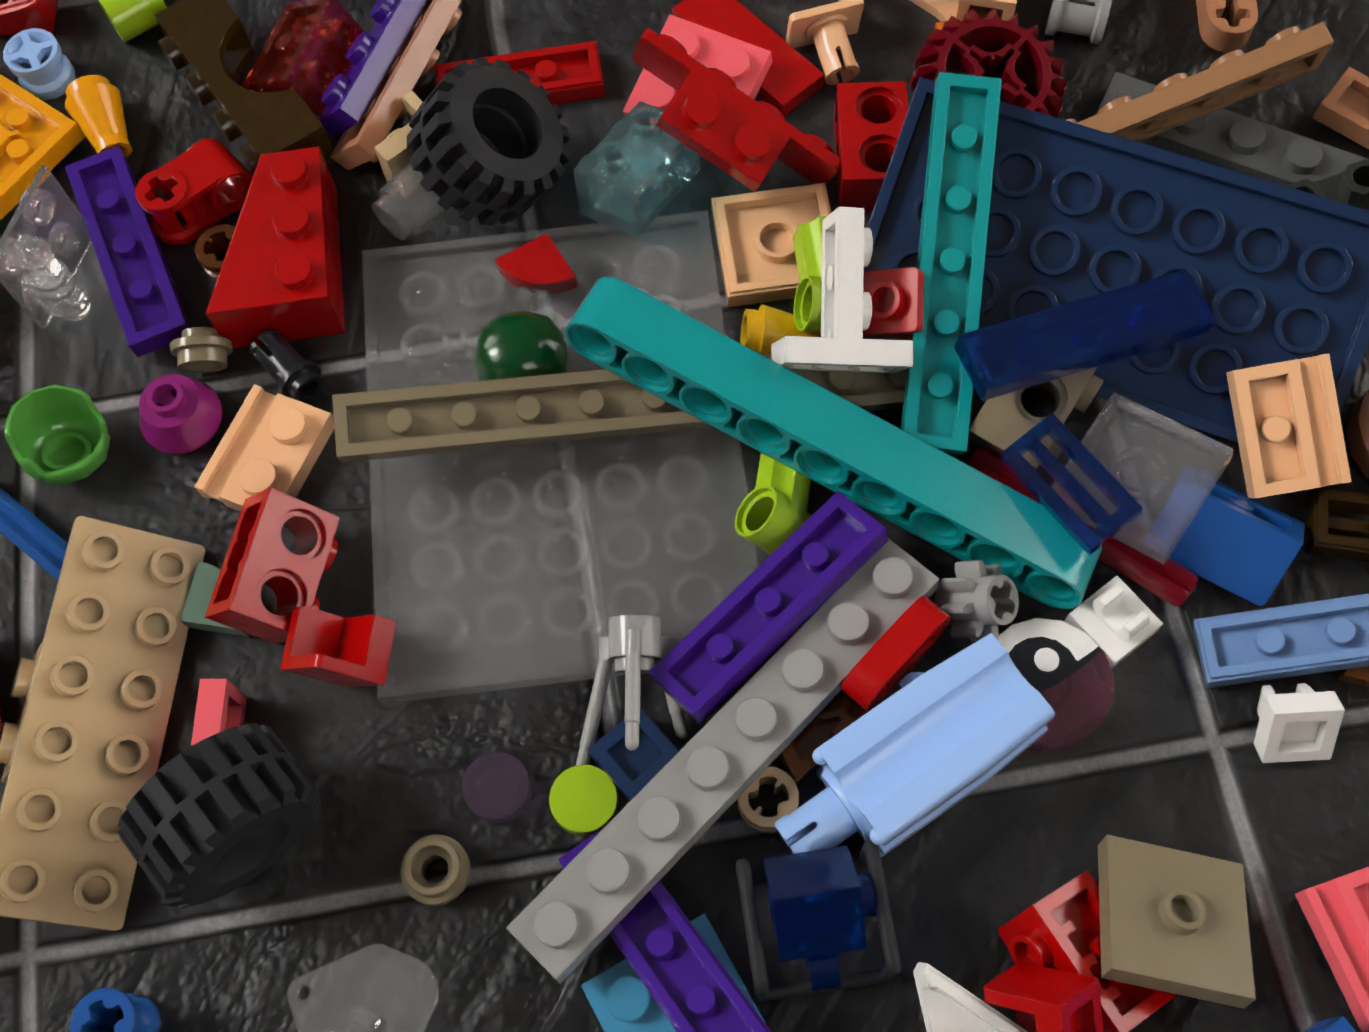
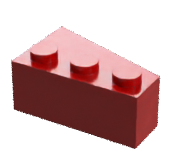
(283, 255)

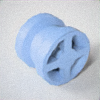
(39, 63)

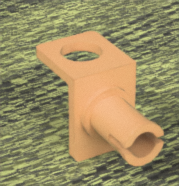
(828, 30)

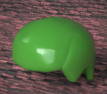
(57, 434)

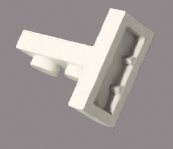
(844, 309)

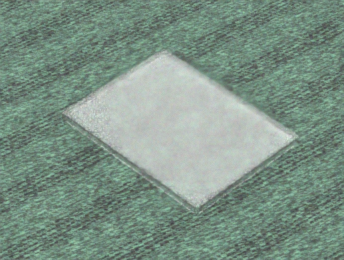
(526, 551)

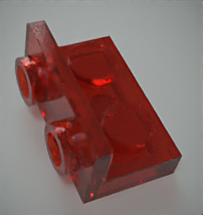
(305, 51)

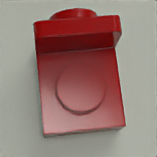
(896, 302)

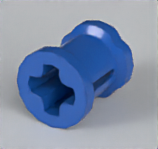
(93, 1016)

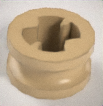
(783, 782)

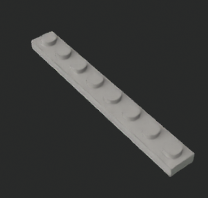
(717, 765)

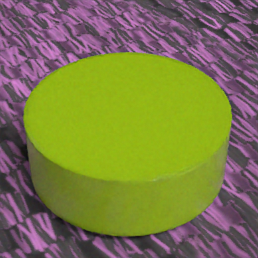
(583, 800)

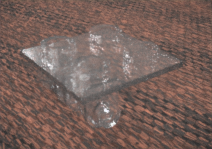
(44, 251)

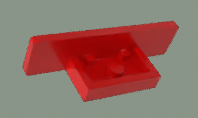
(725, 122)

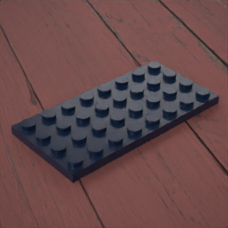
(1104, 212)

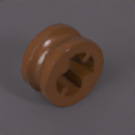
(210, 245)

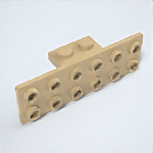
(91, 723)

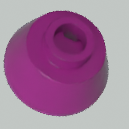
(178, 413)

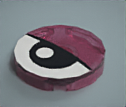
(1067, 672)

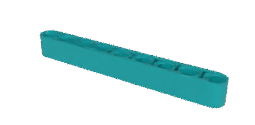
(829, 440)

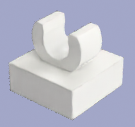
(1115, 620)
(1297, 724)

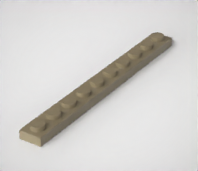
(540, 411)

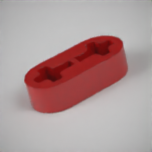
(895, 653)

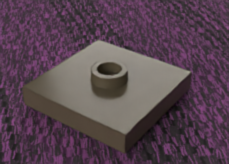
(1174, 922)

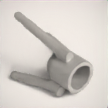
(634, 646)

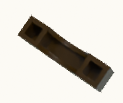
(214, 50)

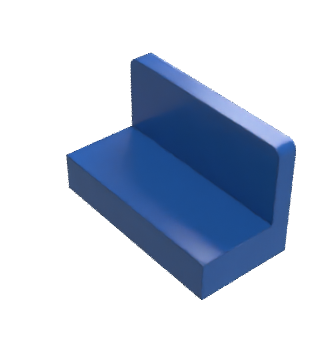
(1240, 544)

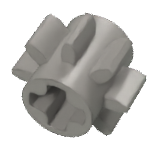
(977, 599)

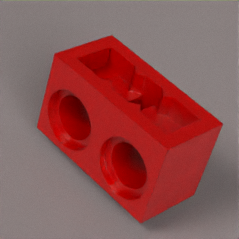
(866, 133)
(260, 559)

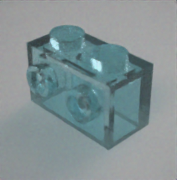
(633, 172)

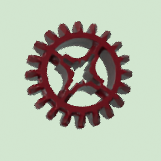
(996, 51)

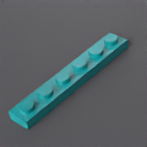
(952, 256)

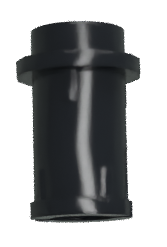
(294, 374)

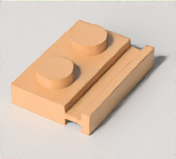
(1288, 426)
(266, 446)

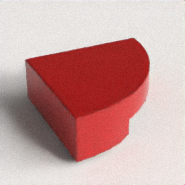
(537, 267)

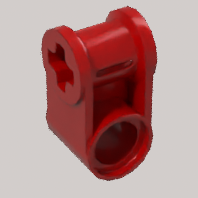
(199, 185)

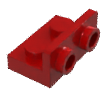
(1065, 936)

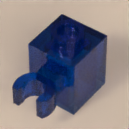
(818, 909)

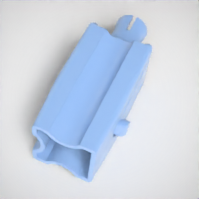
(920, 751)

